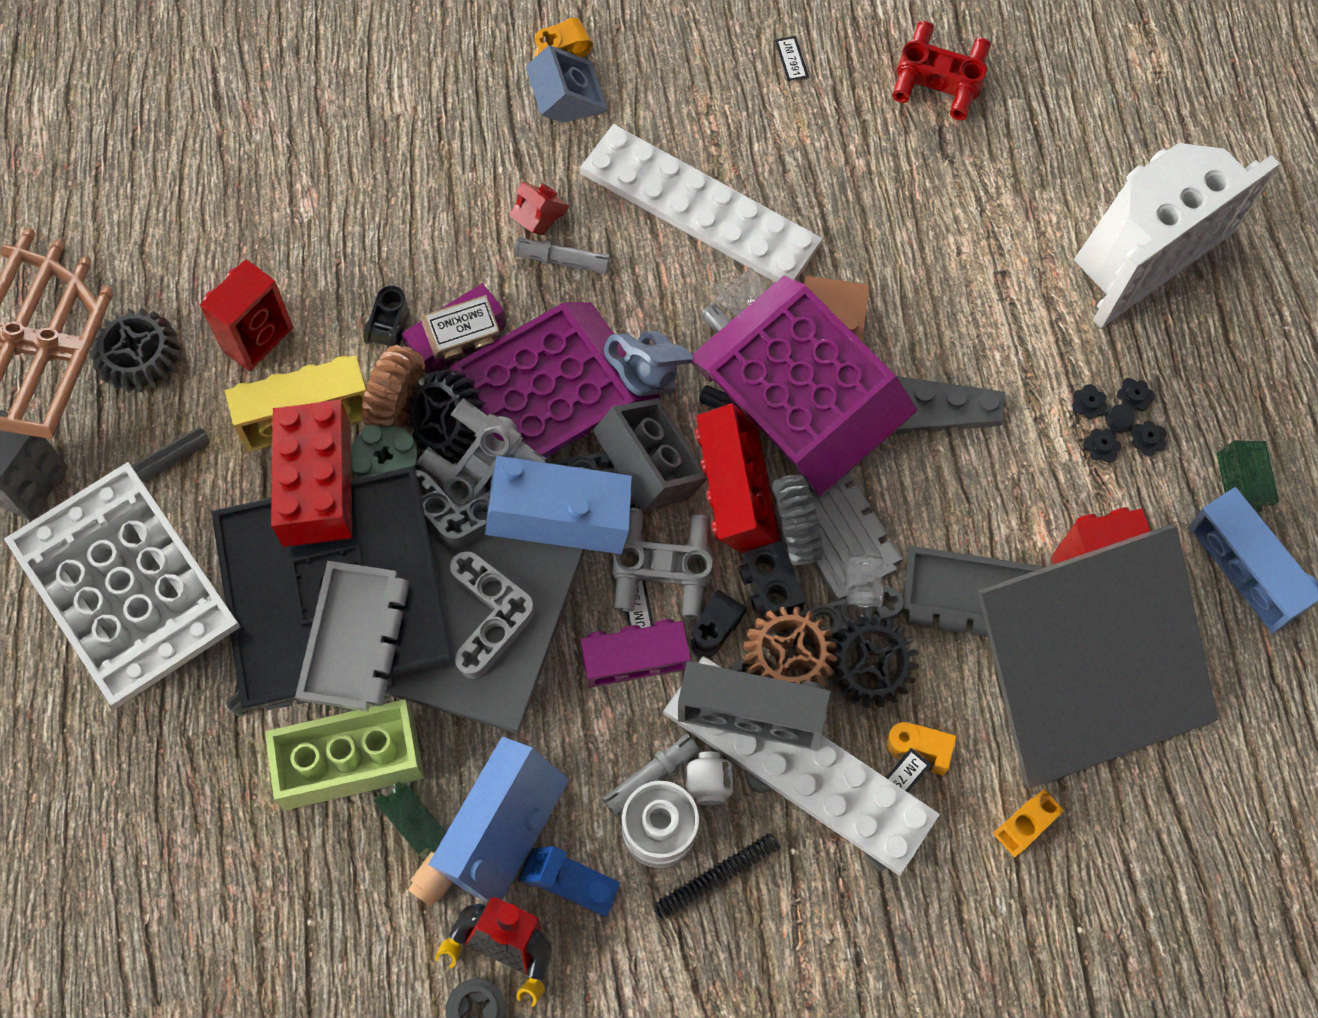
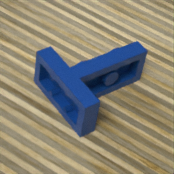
(569, 879)

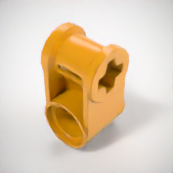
(567, 36)

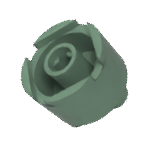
(382, 450)

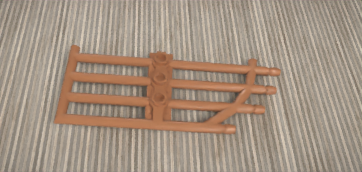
(48, 342)

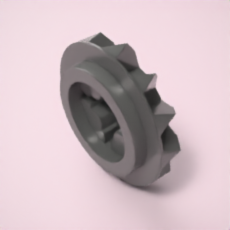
(480, 991)

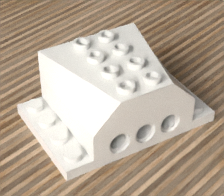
(1167, 221)
(121, 585)

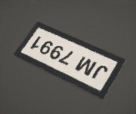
(791, 58)
(642, 612)
(908, 770)

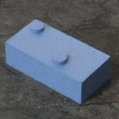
(559, 505)
(1255, 560)
(499, 820)

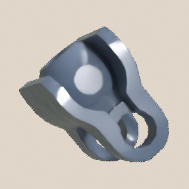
(646, 367)

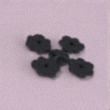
(1119, 419)

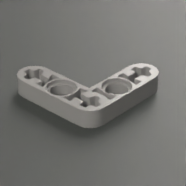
(501, 606)

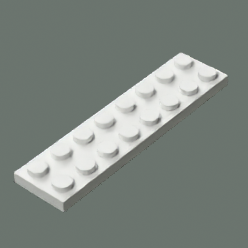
(700, 205)
(830, 788)

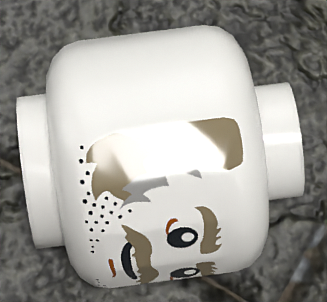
(710, 779)

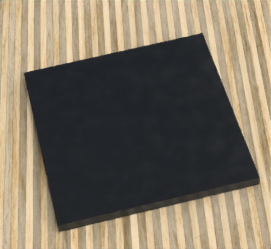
(278, 587)

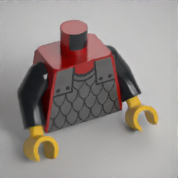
(506, 936)

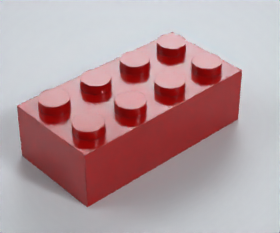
(311, 473)
(736, 479)

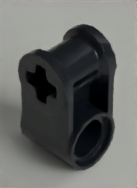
(387, 324)
(717, 620)

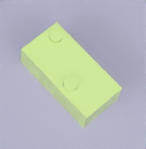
(344, 755)

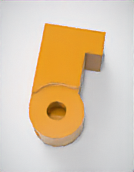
(929, 743)
(1028, 822)

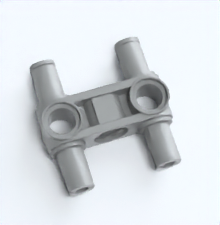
(480, 458)
(664, 564)

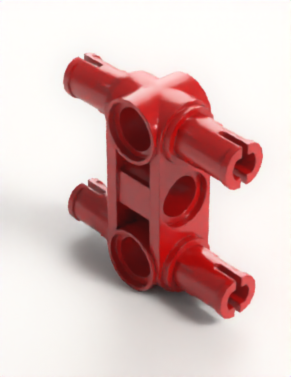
(941, 70)

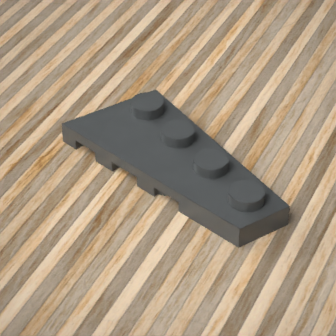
(951, 405)

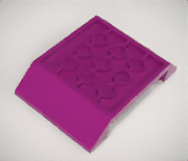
(550, 377)
(806, 382)

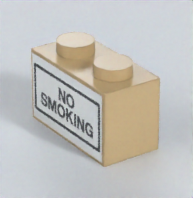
(460, 328)

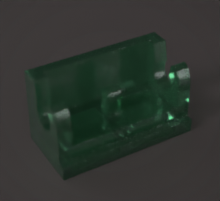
(1250, 470)
(411, 820)

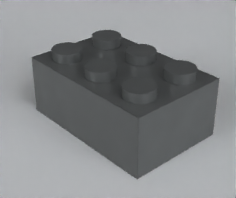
(653, 451)
(27, 472)

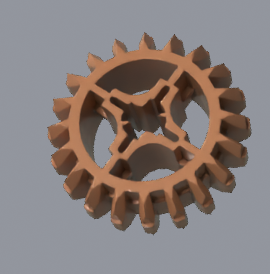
(392, 386)
(779, 645)

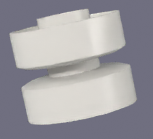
(659, 824)

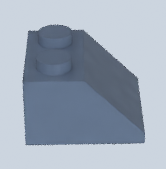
(565, 85)

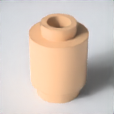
(428, 883)

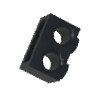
(780, 580)

